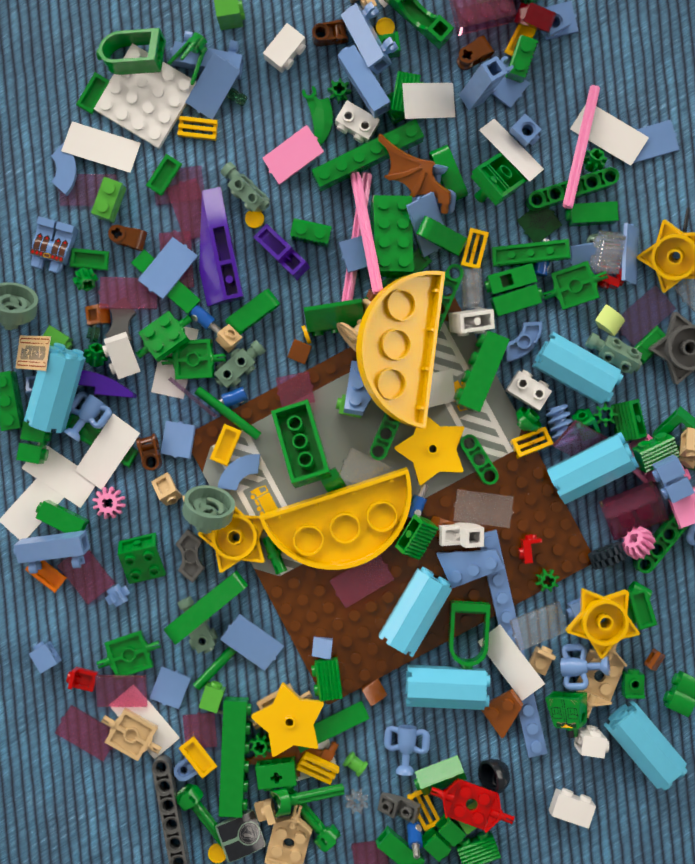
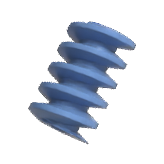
(559, 419)

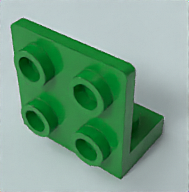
(141, 558)

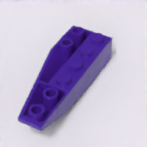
(217, 254)

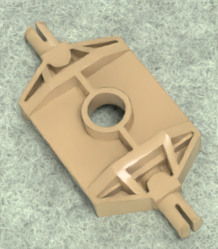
(601, 691)
(292, 828)

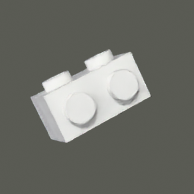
(285, 48)
(356, 122)
(471, 321)
(121, 355)
(528, 390)
(591, 742)
(572, 808)

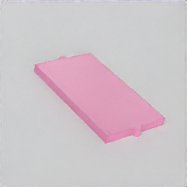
(293, 154)

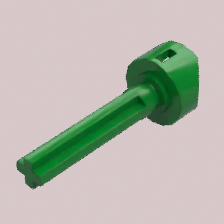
(285, 801)
(198, 808)
(326, 835)

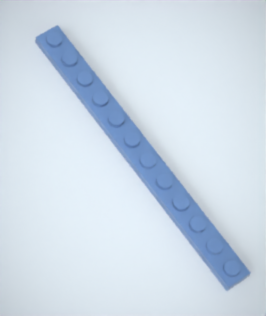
(504, 612)

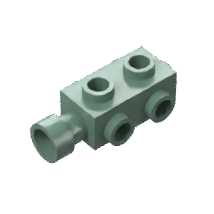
(247, 192)
(620, 352)
(235, 368)
(202, 631)

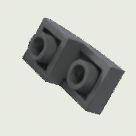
(397, 805)

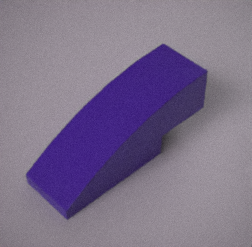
(281, 252)
(105, 385)

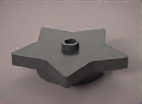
(672, 347)

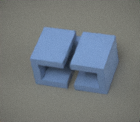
(671, 475)

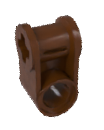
(331, 32)
(476, 51)
(131, 237)
(149, 450)

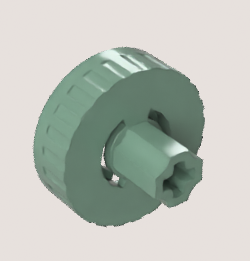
(12, 296)
(201, 506)

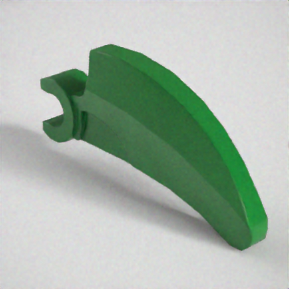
(321, 115)

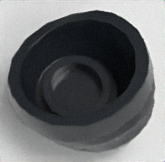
(494, 775)

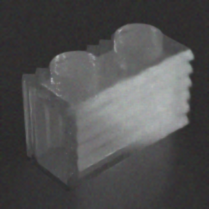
(608, 252)
(472, 289)

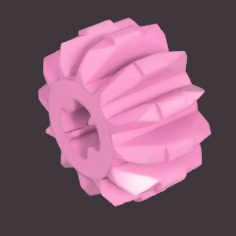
(110, 510)
(638, 542)

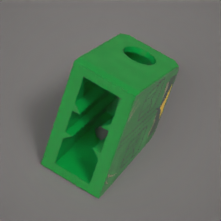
(568, 710)

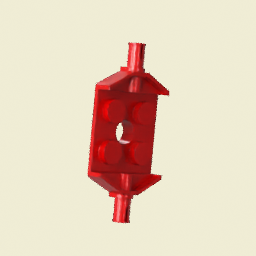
(483, 816)

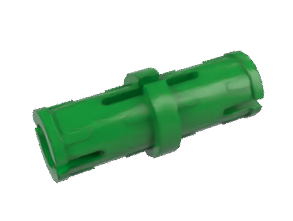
(274, 555)

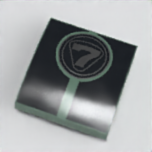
(240, 836)

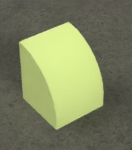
(609, 320)

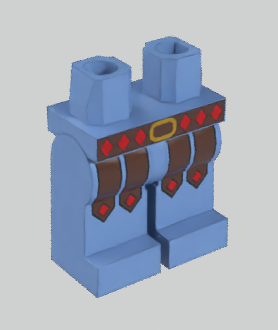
(53, 244)

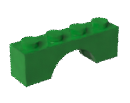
(431, 26)

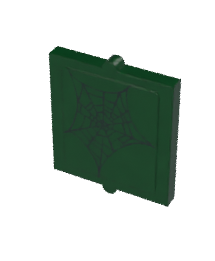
(539, 224)

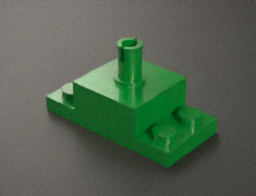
(497, 179)

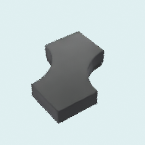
(121, 322)
(189, 546)

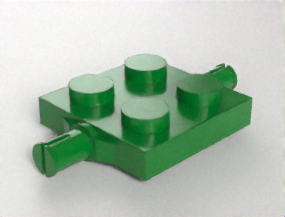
(575, 285)
(163, 336)
(194, 360)
(129, 654)

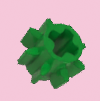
(339, 84)
(594, 160)
(85, 279)
(95, 355)
(605, 420)
(552, 582)
(259, 750)

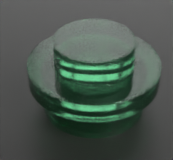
(93, 334)

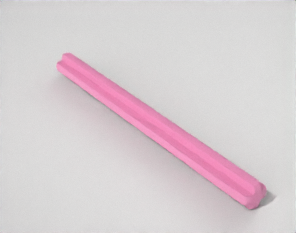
(581, 147)
(366, 232)
(350, 278)

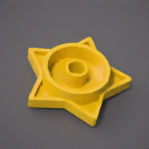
(661, 258)
(442, 460)
(230, 551)
(607, 633)
(289, 706)

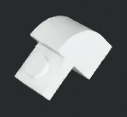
(464, 534)

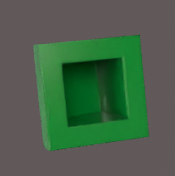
(334, 482)

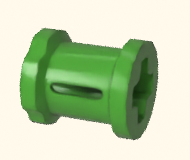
(355, 764)

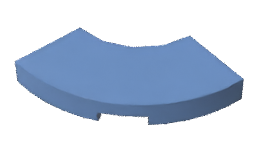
(66, 170)
(524, 342)
(238, 470)

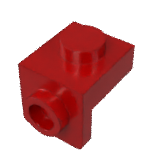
(611, 282)
(525, 551)
(81, 679)

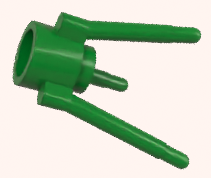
(195, 44)

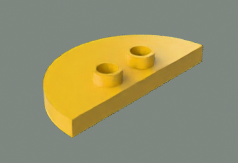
(400, 345)
(344, 524)

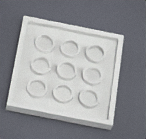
(146, 101)

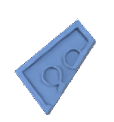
(357, 396)
(467, 566)

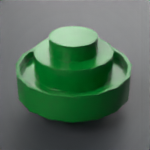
(528, 419)

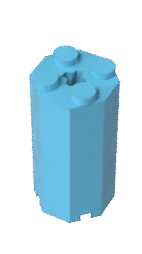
(577, 369)
(55, 389)
(592, 468)
(415, 611)
(446, 687)
(646, 745)

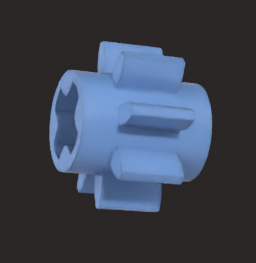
(117, 595)

